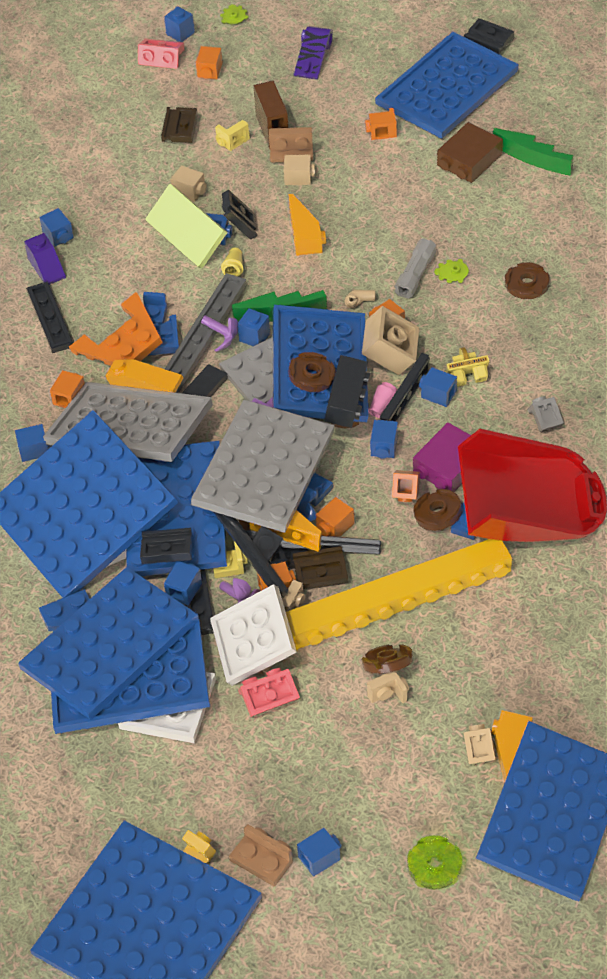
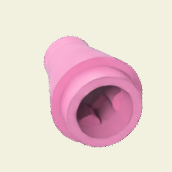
(381, 398)

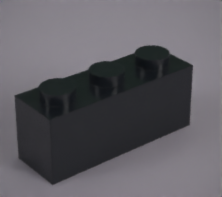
(347, 392)

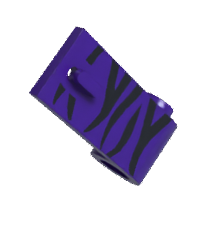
(312, 51)

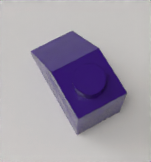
(44, 259)

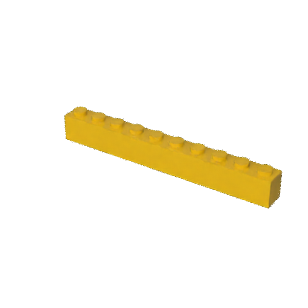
(398, 592)

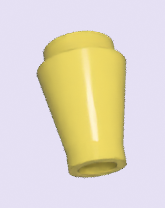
(233, 263)

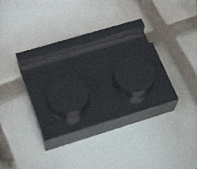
(490, 35)
(239, 214)
(166, 545)

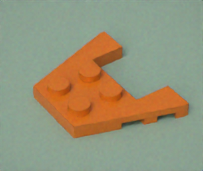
(130, 341)

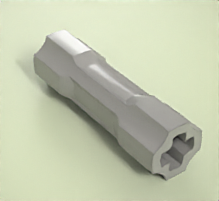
(409, 279)

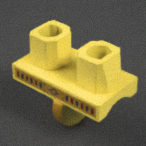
(468, 363)

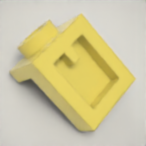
(233, 136)
(235, 563)

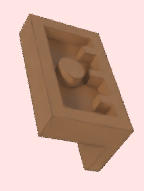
(290, 142)
(262, 855)

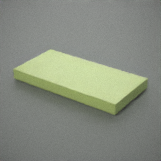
(186, 226)

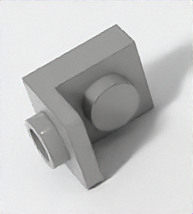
(546, 413)

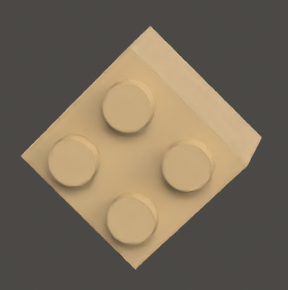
(390, 340)

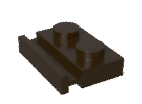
(179, 124)
(320, 567)

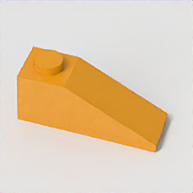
(305, 228)
(142, 375)
(299, 532)
(508, 734)

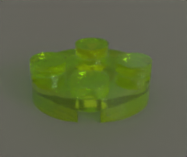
(434, 877)

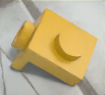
(198, 846)

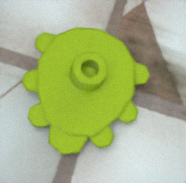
(233, 14)
(452, 271)

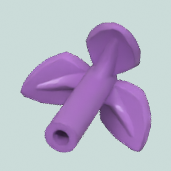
(228, 332)
(239, 590)

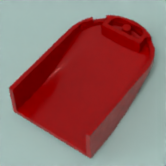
(527, 489)

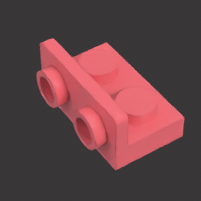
(159, 53)
(268, 692)

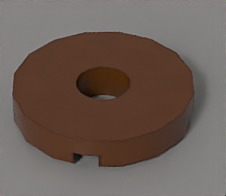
(527, 290)
(307, 381)
(441, 519)
(387, 659)

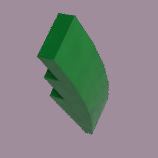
(538, 154)
(266, 302)

